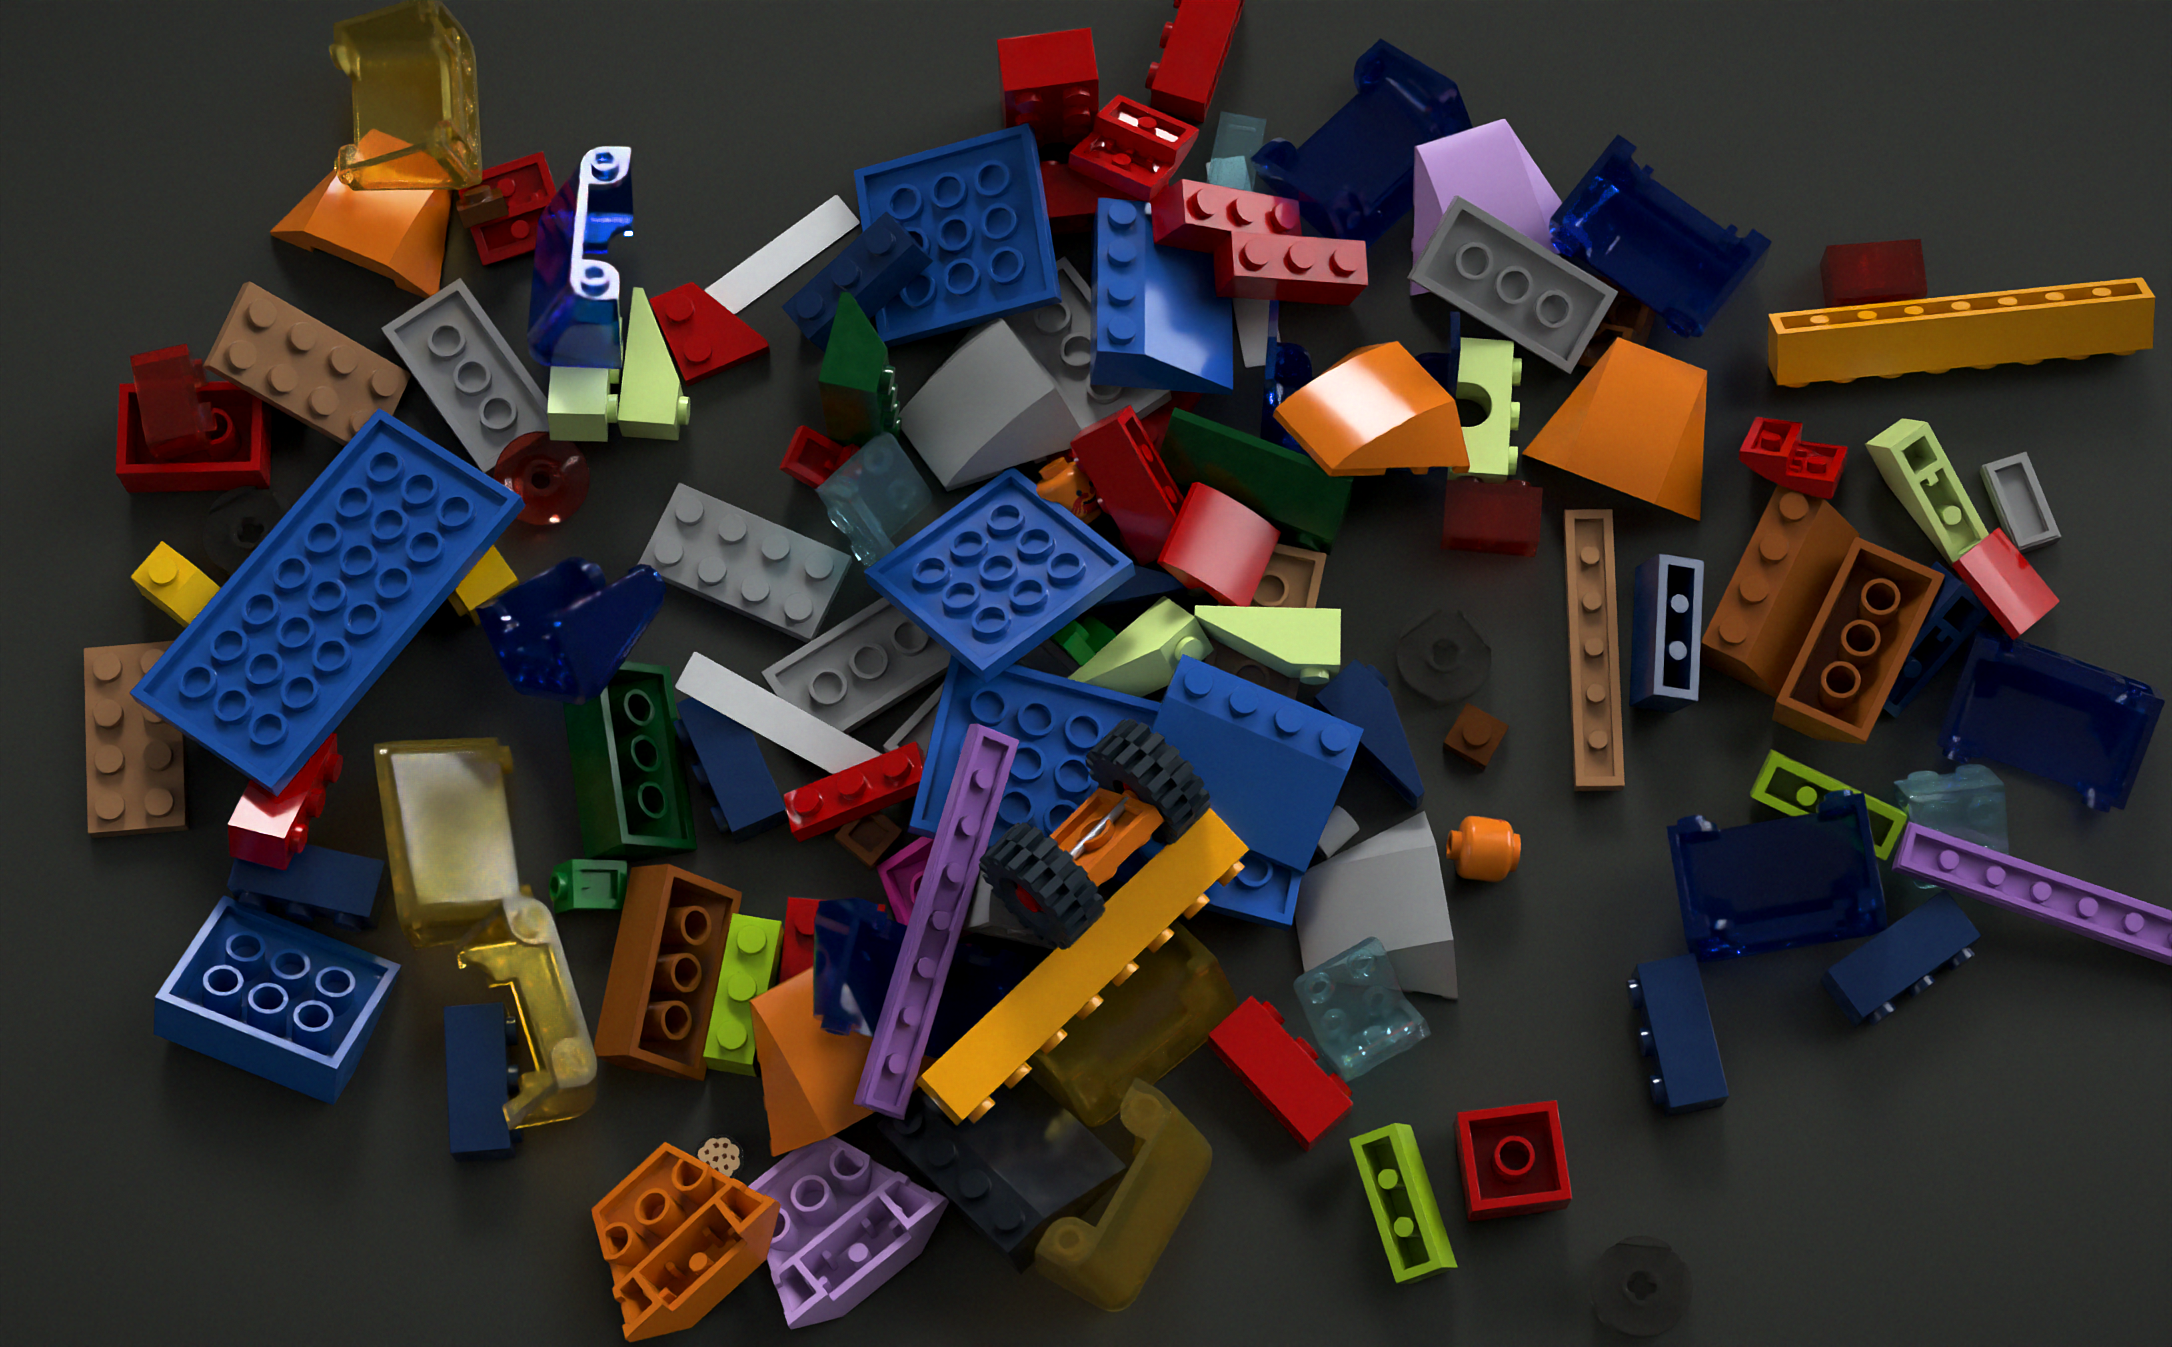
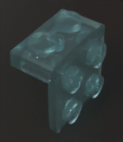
(874, 496)
(1957, 804)
(1358, 1009)

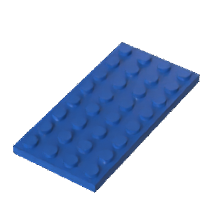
(327, 601)
(1049, 778)

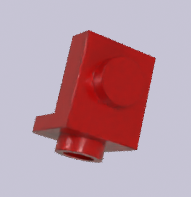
(814, 457)

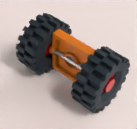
(1139, 795)

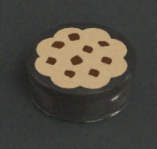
(722, 1154)

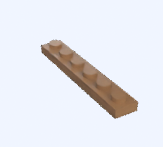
(1593, 650)

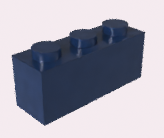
(870, 269)
(1666, 633)
(732, 769)
(317, 884)
(1901, 960)
(1677, 1035)
(481, 1080)

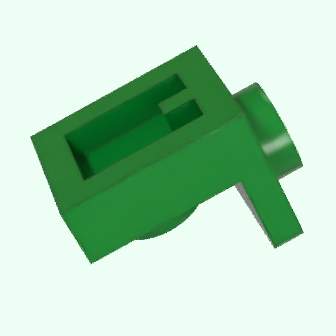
(1083, 640)
(588, 885)

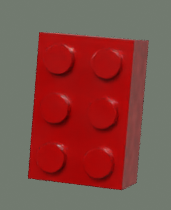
(1050, 84)
(238, 453)

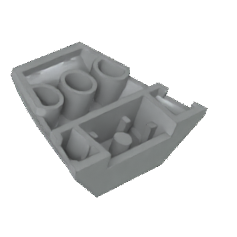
(986, 410)
(1385, 891)

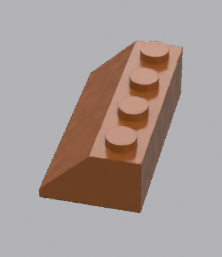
(1777, 590)
(1857, 645)
(665, 972)

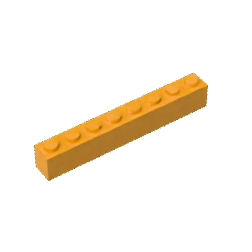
(1960, 332)
(1071, 978)

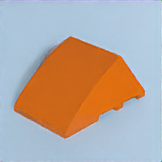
(382, 231)
(1376, 415)
(1634, 428)
(804, 1070)
(679, 1240)

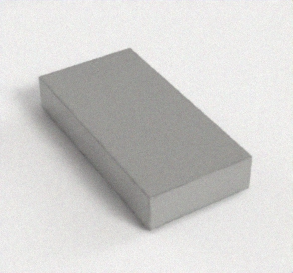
(2020, 502)

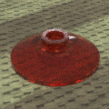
(555, 459)

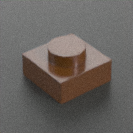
(481, 205)
(1475, 736)
(869, 838)

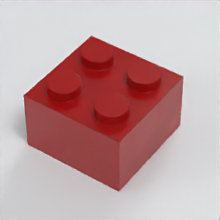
(1512, 1160)

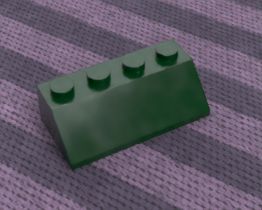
(857, 380)
(1262, 476)
(630, 768)

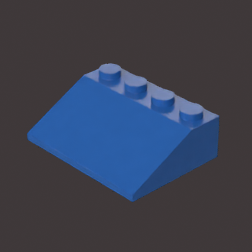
(1154, 308)
(1262, 758)
(275, 999)

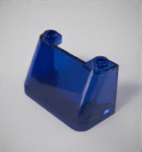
(1360, 164)
(1655, 243)
(576, 299)
(569, 631)
(2050, 717)
(1778, 881)
(855, 965)

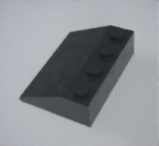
(1010, 1168)

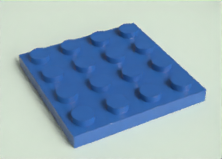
(981, 222)
(999, 574)

